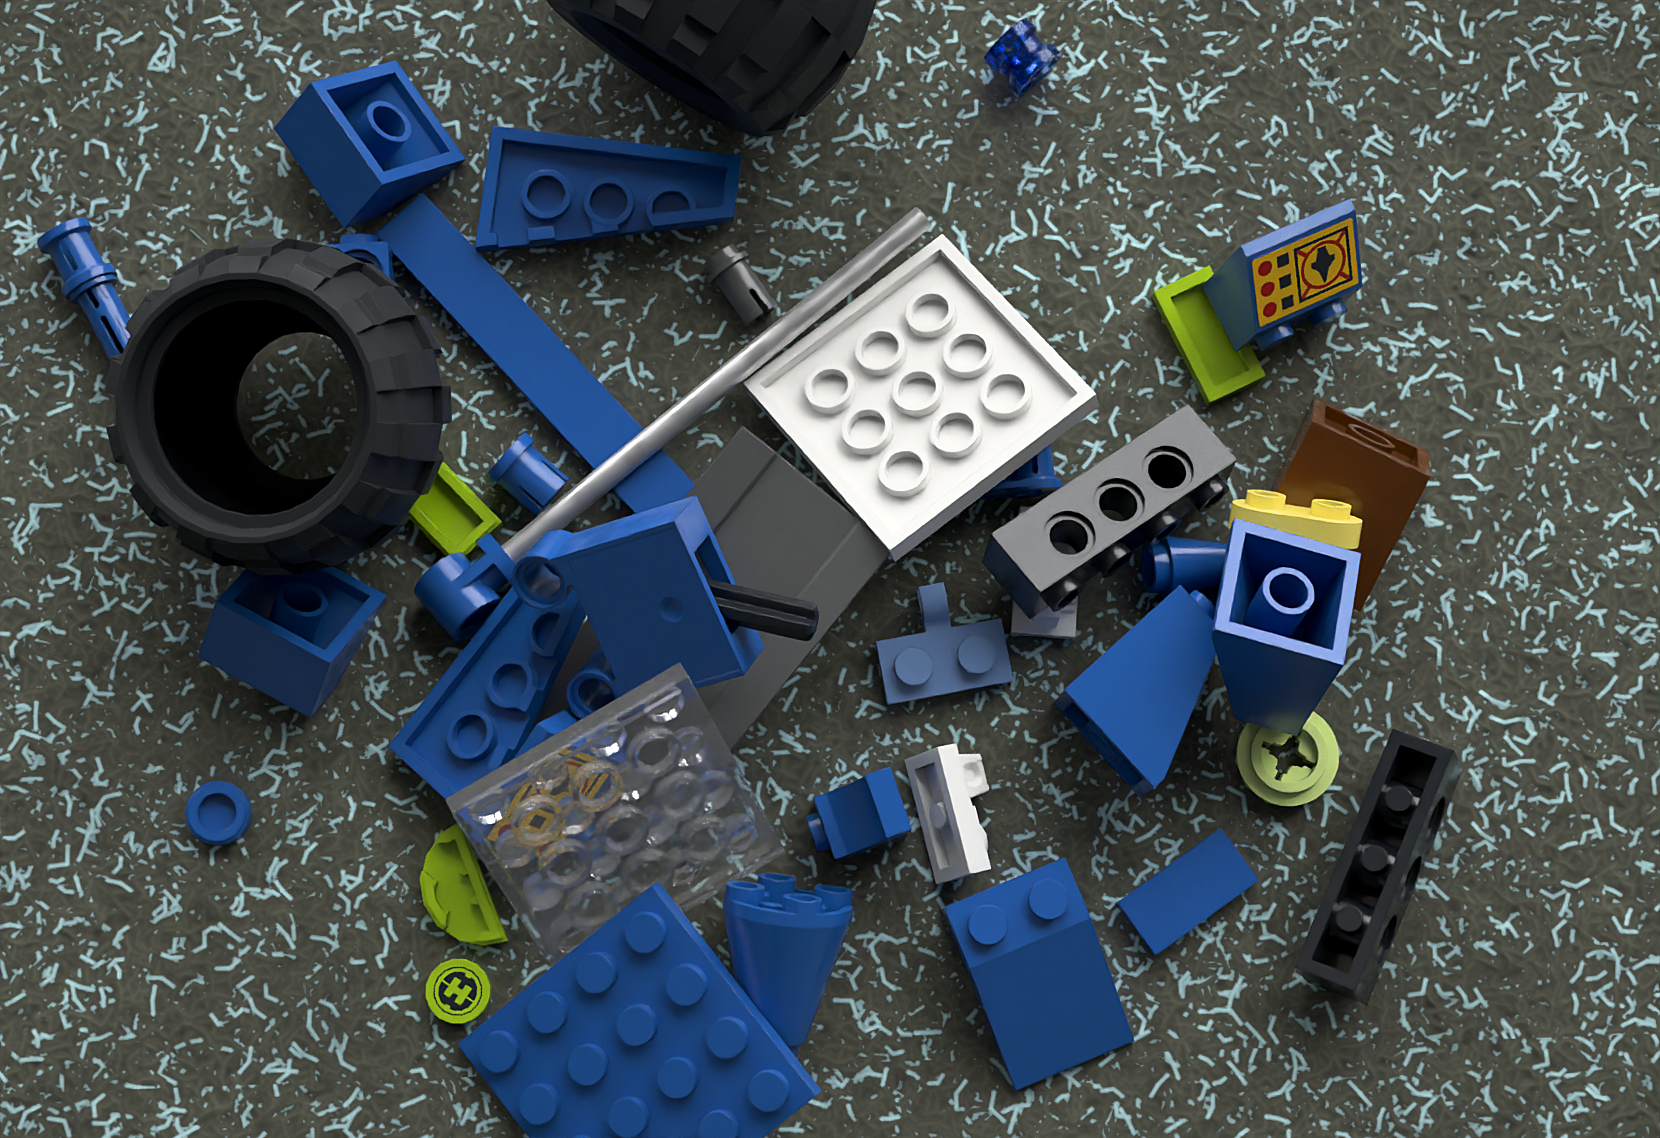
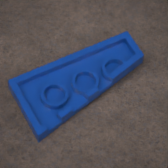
(587, 188)
(489, 694)

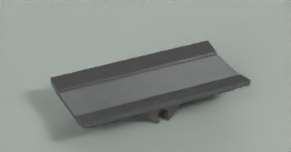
(776, 539)

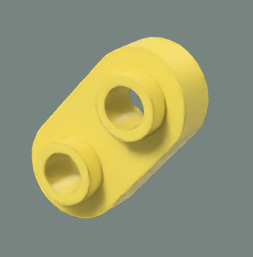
(1324, 522)

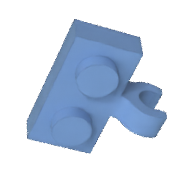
(942, 656)

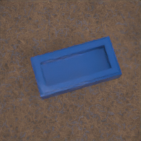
(1187, 892)

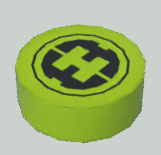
(458, 991)

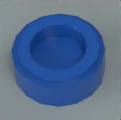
(218, 813)

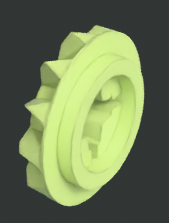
(1298, 784)

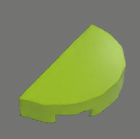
(458, 892)

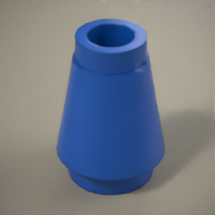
(1181, 562)

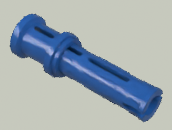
(88, 281)

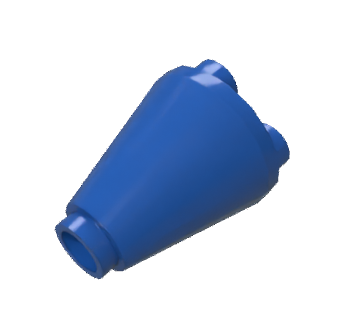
(785, 947)

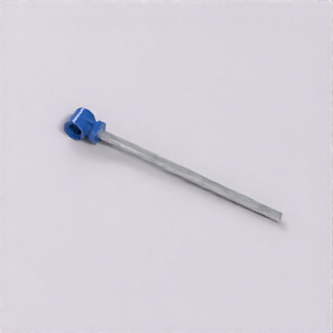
(464, 592)

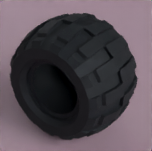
(731, 59)
(182, 425)

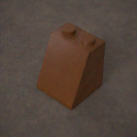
(1361, 466)

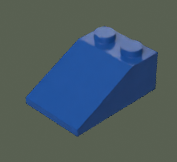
(1038, 973)

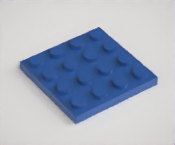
(639, 1040)

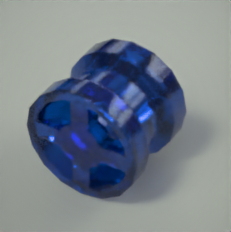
(1022, 57)

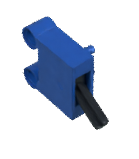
(656, 600)

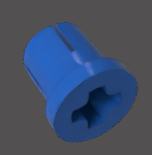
(527, 475)

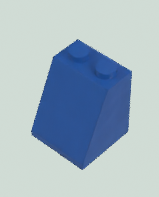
(1281, 623)
(1144, 689)

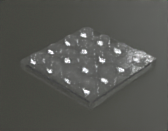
(614, 808)

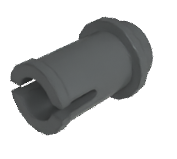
(739, 284)

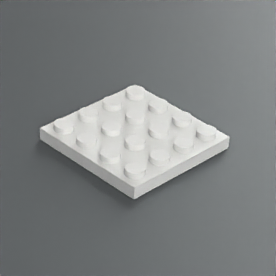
(920, 396)

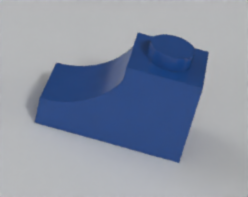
(859, 816)

